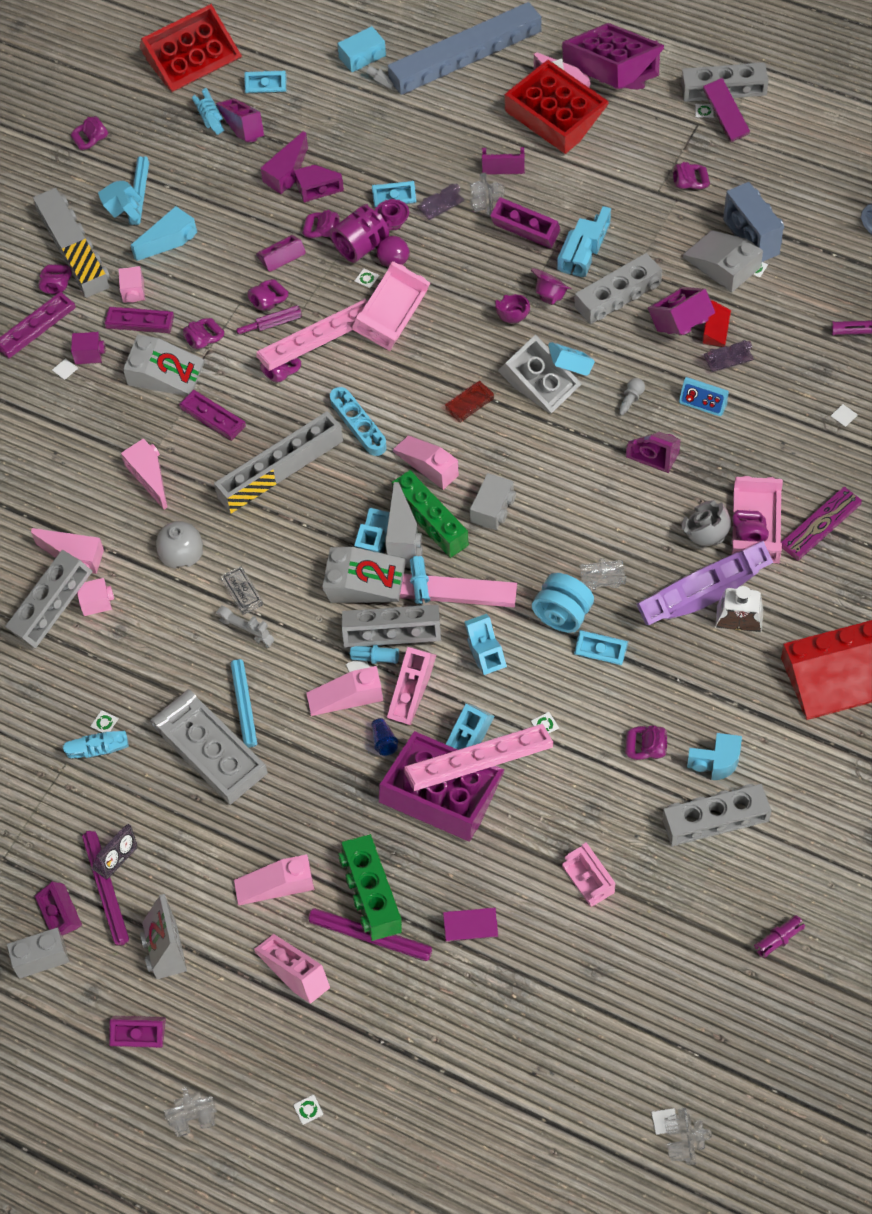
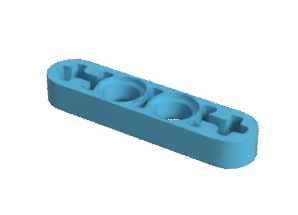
(359, 420)

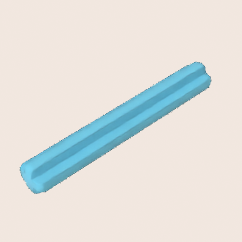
(140, 184)
(243, 703)

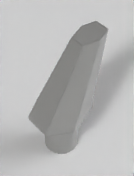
(380, 76)

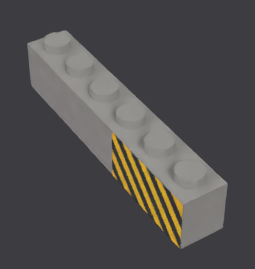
(71, 242)
(278, 462)

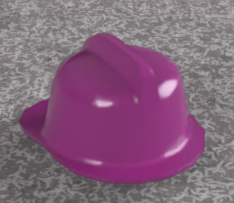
(549, 287)

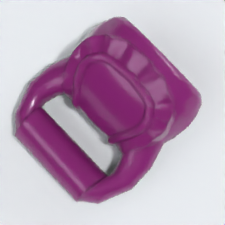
(94, 131)
(685, 177)
(326, 221)
(54, 283)
(264, 298)
(198, 336)
(281, 372)
(751, 527)
(653, 742)

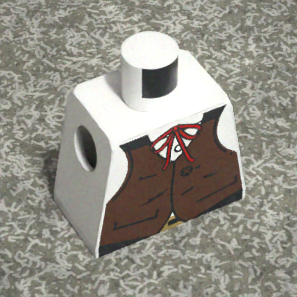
(740, 610)

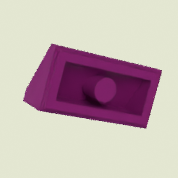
(281, 253)
(58, 908)
(137, 1031)

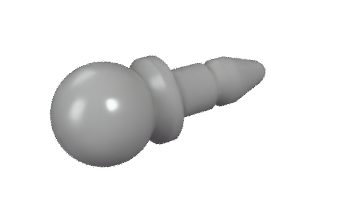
(634, 388)

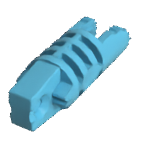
(209, 111)
(96, 744)

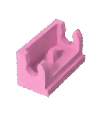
(589, 875)

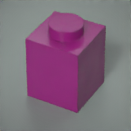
(87, 348)

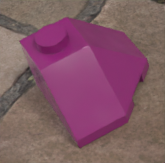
(654, 450)

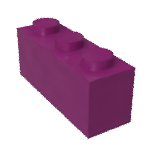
(525, 222)

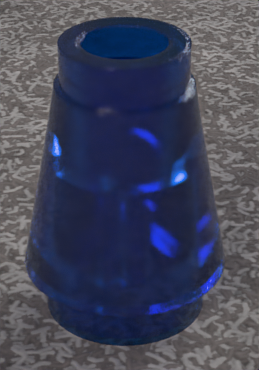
(383, 737)

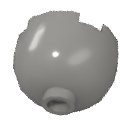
(708, 524)
(179, 544)

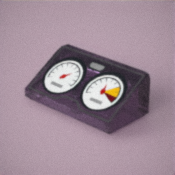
(115, 852)

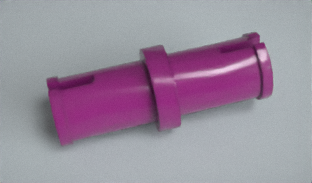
(779, 936)

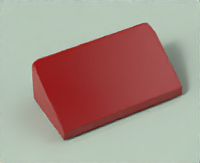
(717, 326)

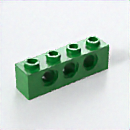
(433, 515)
(377, 922)

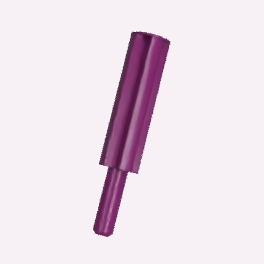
(272, 319)

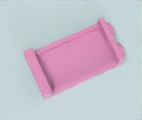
(391, 306)
(760, 496)

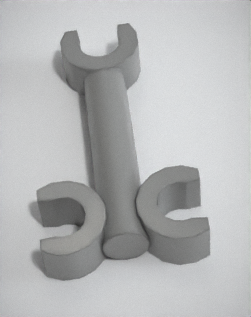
(251, 626)

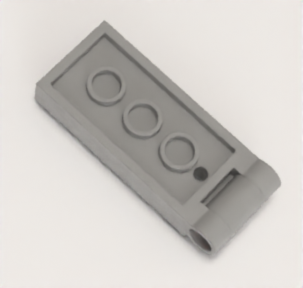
(209, 746)

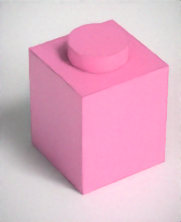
(131, 284)
(95, 597)

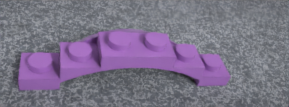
(704, 585)

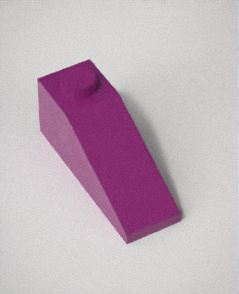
(242, 119)
(279, 170)

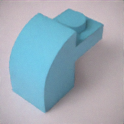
(119, 198)
(373, 534)
(483, 644)
(721, 761)

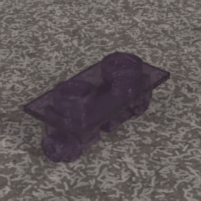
(441, 202)
(729, 356)

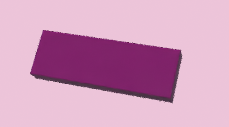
(726, 110)
(139, 320)
(212, 415)

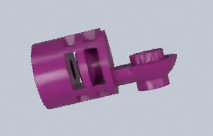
(366, 228)

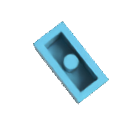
(361, 49)

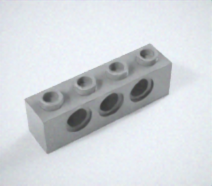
(741, 80)
(618, 288)
(49, 598)
(391, 625)
(707, 824)

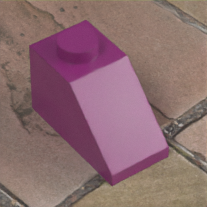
(317, 182)

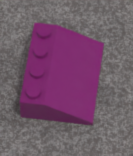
(611, 54)
(450, 805)

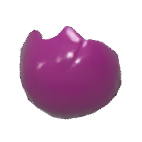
(392, 249)
(513, 308)

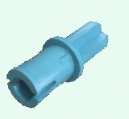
(419, 579)
(374, 654)

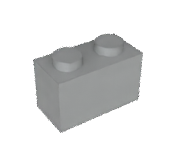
(492, 502)
(38, 953)

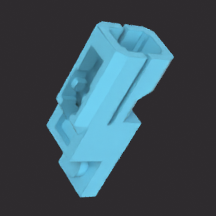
(583, 242)

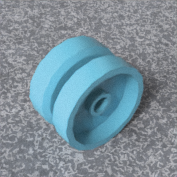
(563, 602)

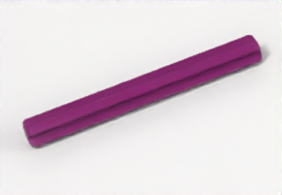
(106, 892)
(355, 930)

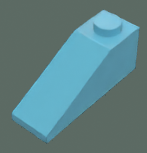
(166, 234)
(470, 727)

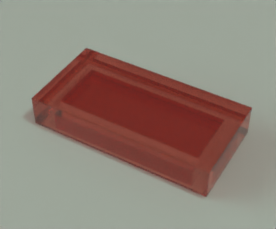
(469, 401)

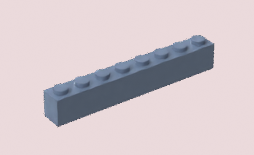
(464, 48)

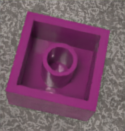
(681, 310)

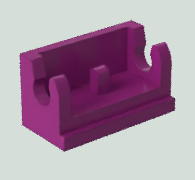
(503, 163)
(470, 924)

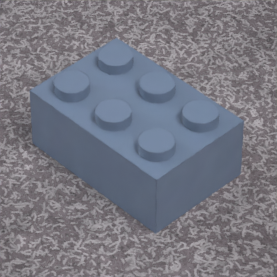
(753, 219)

